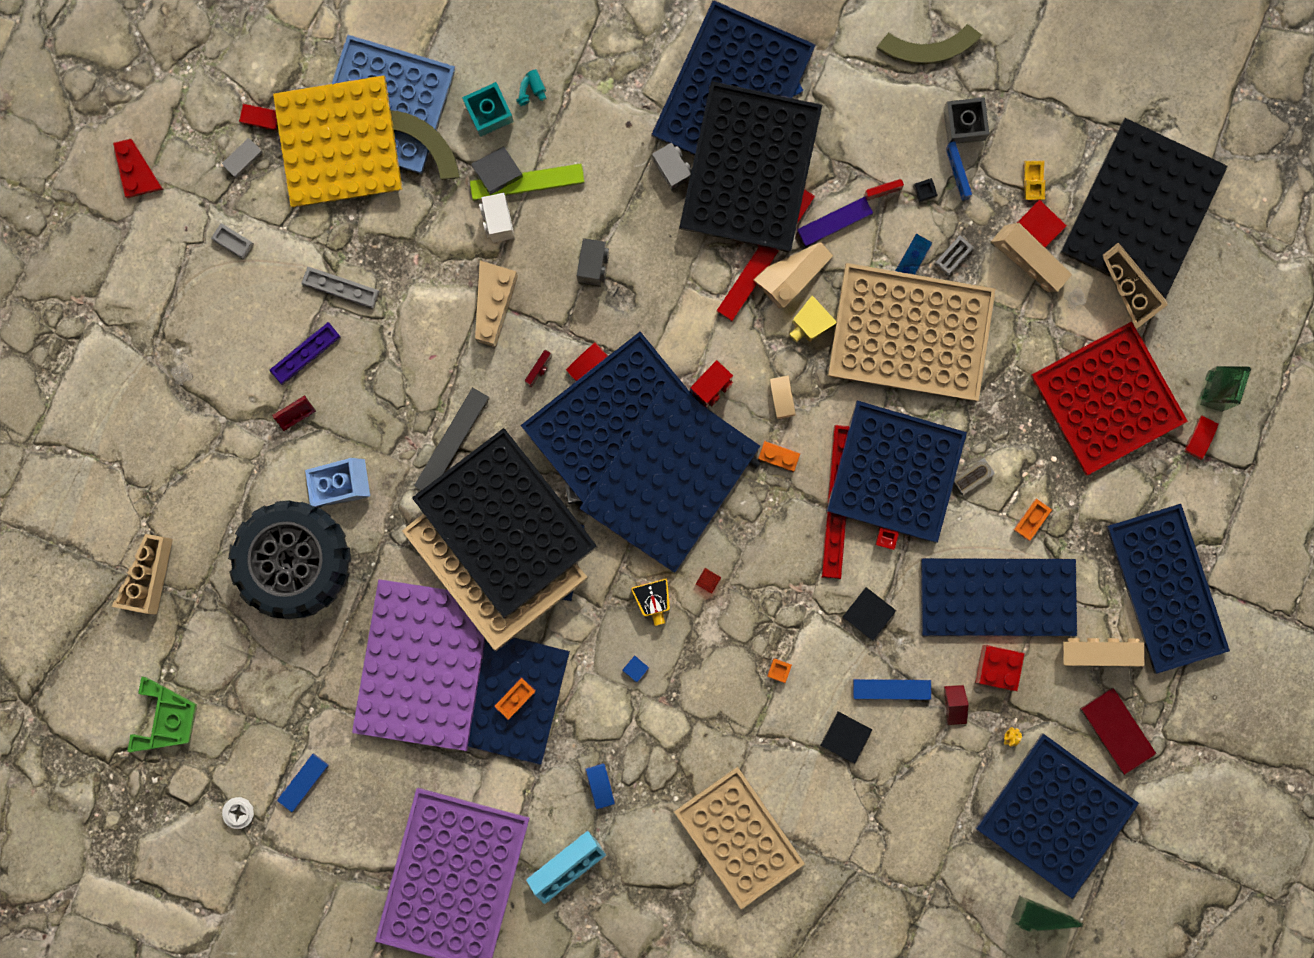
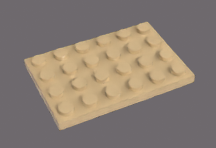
(739, 837)

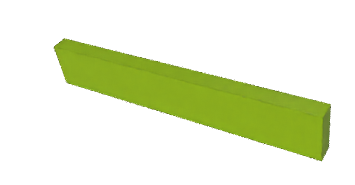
(535, 181)

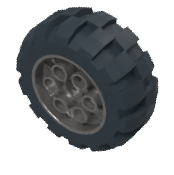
(319, 583)

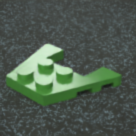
(172, 718)

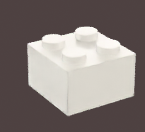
(497, 216)

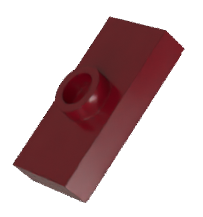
(539, 368)
(294, 413)

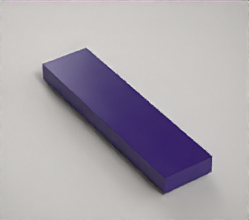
(835, 221)
(305, 353)

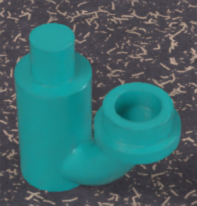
(534, 80)

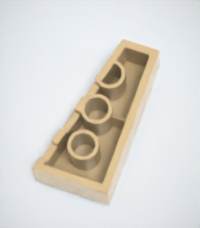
(1031, 257)
(1135, 288)
(493, 299)
(146, 576)
(1103, 653)

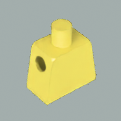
(811, 321)

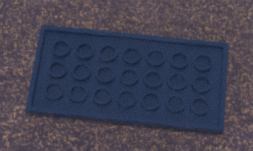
(1168, 588)
(998, 597)

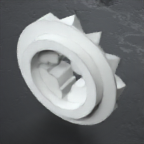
(231, 818)

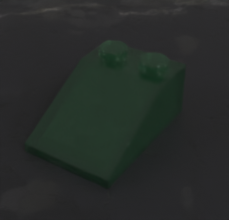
(1224, 387)
(1039, 917)

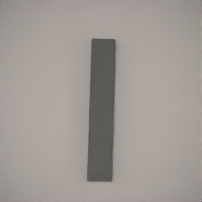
(452, 438)

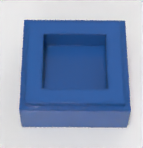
(635, 668)

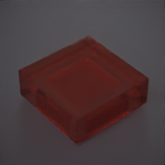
(708, 580)

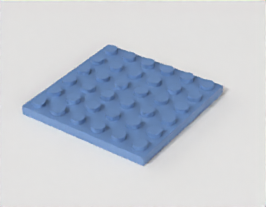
(413, 87)

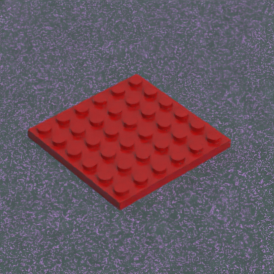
(1109, 398)

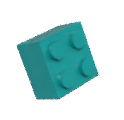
(488, 109)

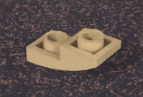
(782, 397)

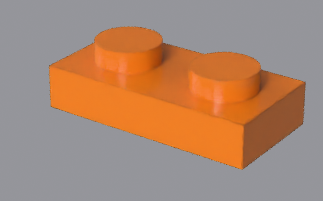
(779, 456)
(1032, 519)
(515, 698)

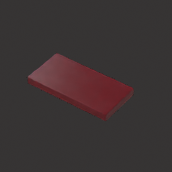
(1118, 731)

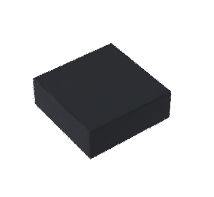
(925, 190)

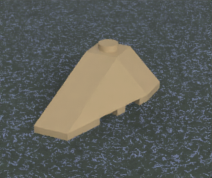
(789, 276)

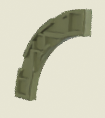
(932, 52)
(429, 138)

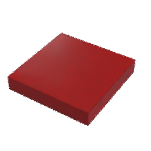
(1042, 223)

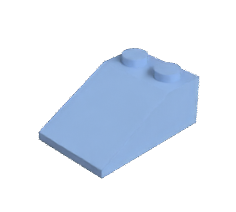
(337, 482)

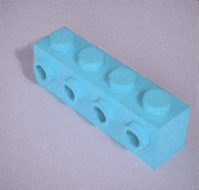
(565, 867)

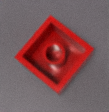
(711, 384)
(1000, 667)

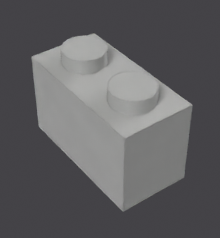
(672, 166)

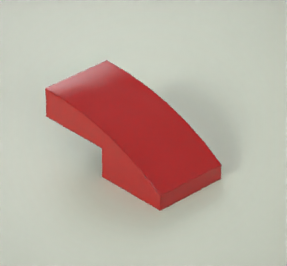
(586, 361)
(1201, 437)
(887, 538)

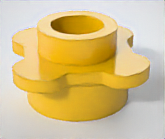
(1012, 737)

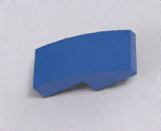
(600, 786)

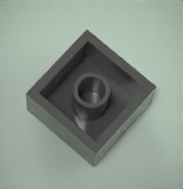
(966, 120)
(591, 262)

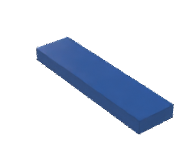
(891, 689)

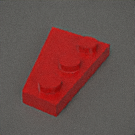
(134, 171)

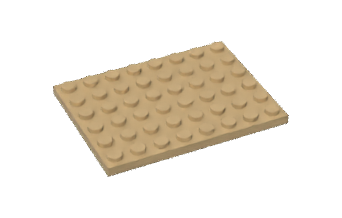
(911, 332)
(470, 595)

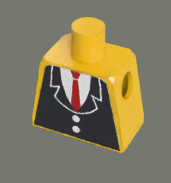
(653, 600)

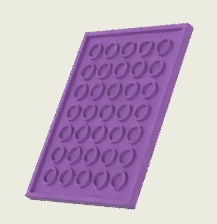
(419, 668)
(452, 877)

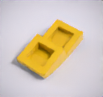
(1034, 180)

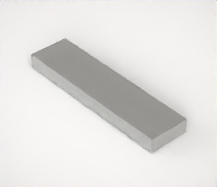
(340, 287)

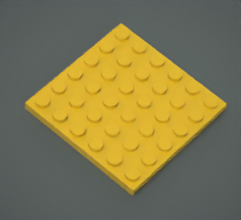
(337, 141)

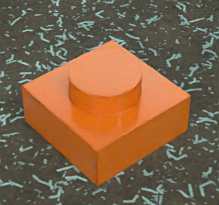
(779, 670)

